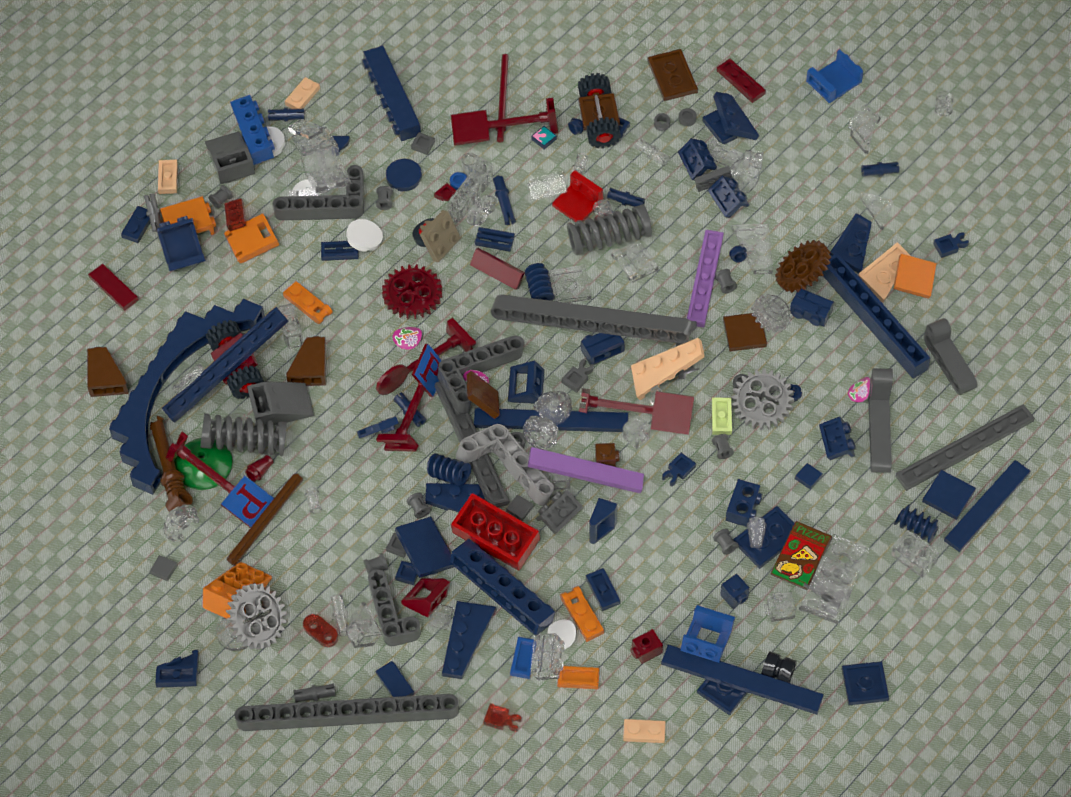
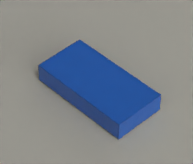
(522, 658)

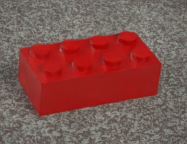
(495, 531)

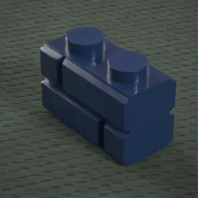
(811, 307)
(601, 347)

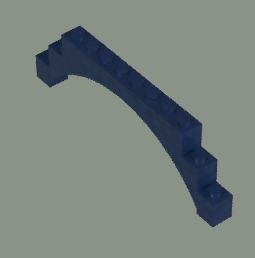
(134, 416)

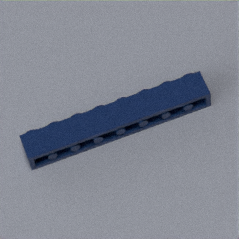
(876, 316)

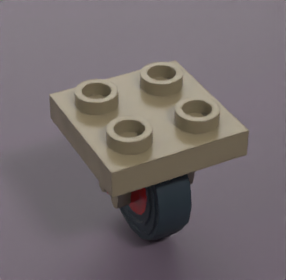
(437, 235)

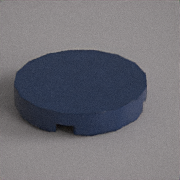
(403, 174)

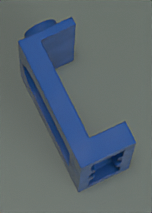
(712, 621)

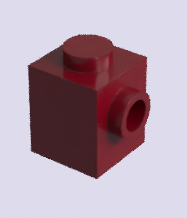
(646, 646)

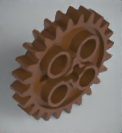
(803, 266)

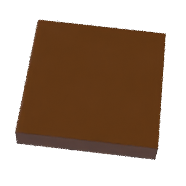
(743, 332)
(483, 394)

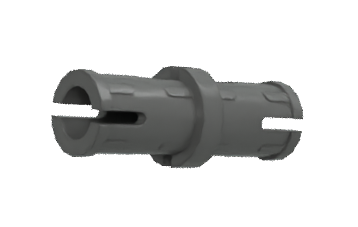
(153, 211)
(314, 693)

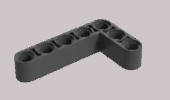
(330, 205)
(472, 361)
(879, 420)

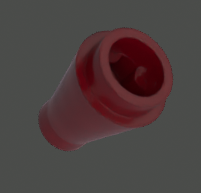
(257, 469)

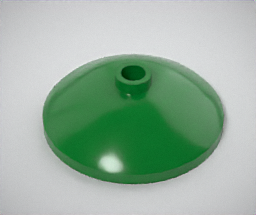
(218, 460)

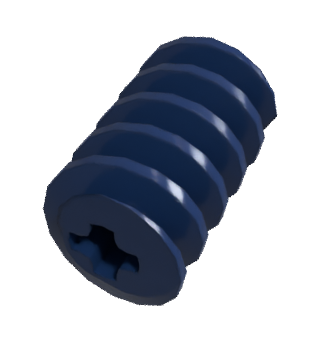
(539, 282)
(448, 469)
(917, 523)

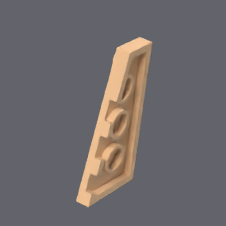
(665, 365)

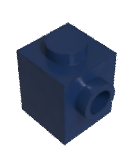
(734, 591)

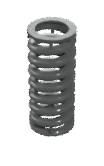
(574, 230)
(243, 434)

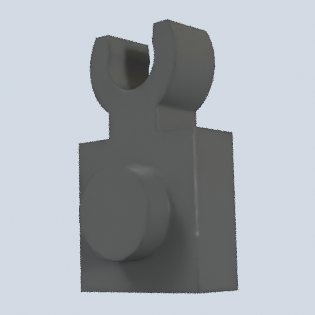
(576, 378)

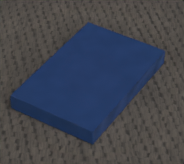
(775, 536)
(424, 547)

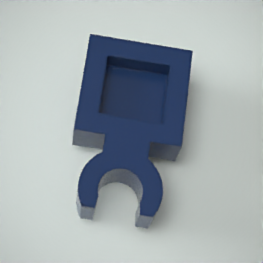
(948, 245)
(679, 467)

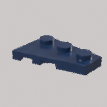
(733, 118)

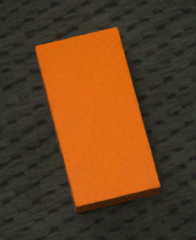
(579, 677)

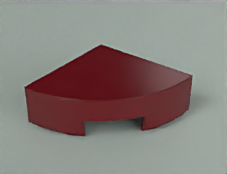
(445, 192)

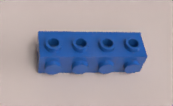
(252, 130)

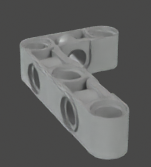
(500, 441)

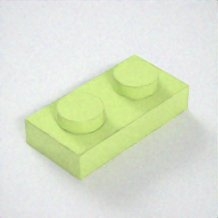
(721, 416)

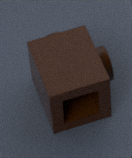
(606, 454)

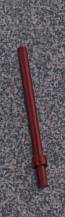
(502, 96)

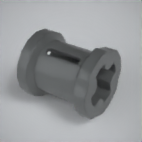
(220, 196)
(384, 197)
(725, 281)
(722, 446)
(417, 503)
(725, 541)
(376, 563)

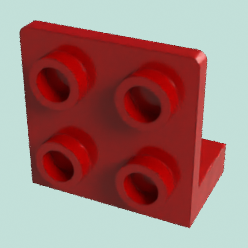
(579, 199)

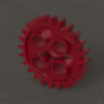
(412, 291)

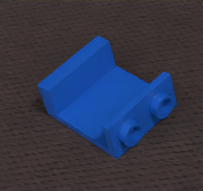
(836, 77)

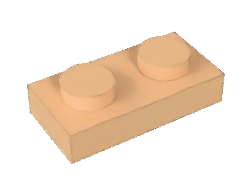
(302, 94)
(167, 176)
(644, 731)

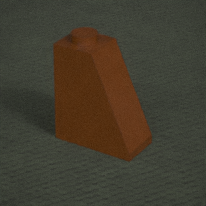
(310, 363)
(103, 374)

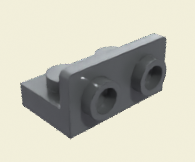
(559, 511)

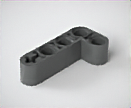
(948, 357)
(387, 607)

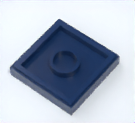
(949, 494)
(865, 683)
(721, 696)

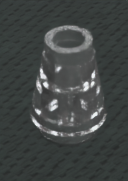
(756, 531)

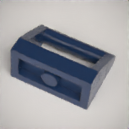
(534, 385)
(602, 520)

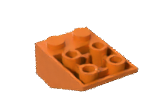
(219, 592)

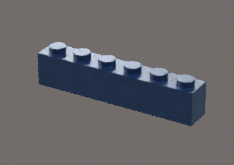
(391, 93)

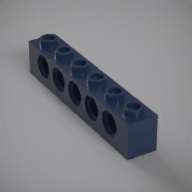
(502, 587)

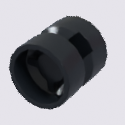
(779, 668)

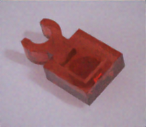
(499, 717)

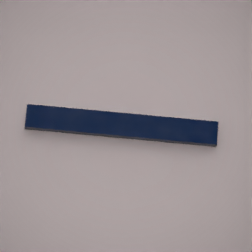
(225, 364)
(576, 421)
(743, 680)

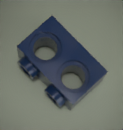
(740, 502)

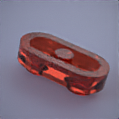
(322, 630)

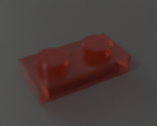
(235, 214)

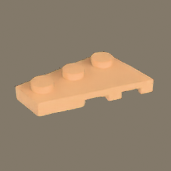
(881, 273)

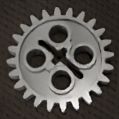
(756, 414)
(250, 598)

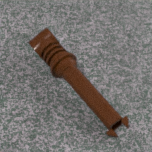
(172, 478)

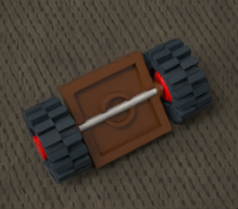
(598, 110)

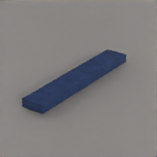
(987, 506)

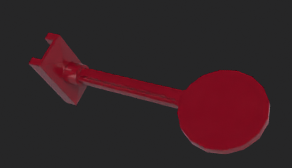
(397, 374)

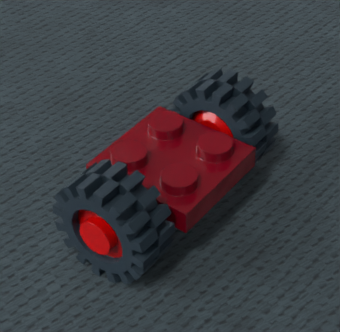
(221, 339)

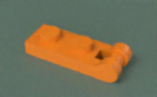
(307, 302)
(582, 614)

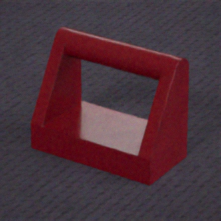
(427, 605)

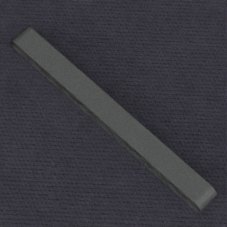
(592, 319)
(337, 707)

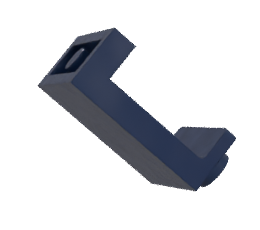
(180, 243)

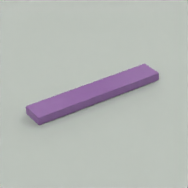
(705, 277)
(585, 470)

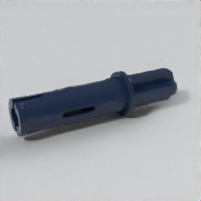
(504, 201)

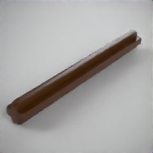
(264, 519)

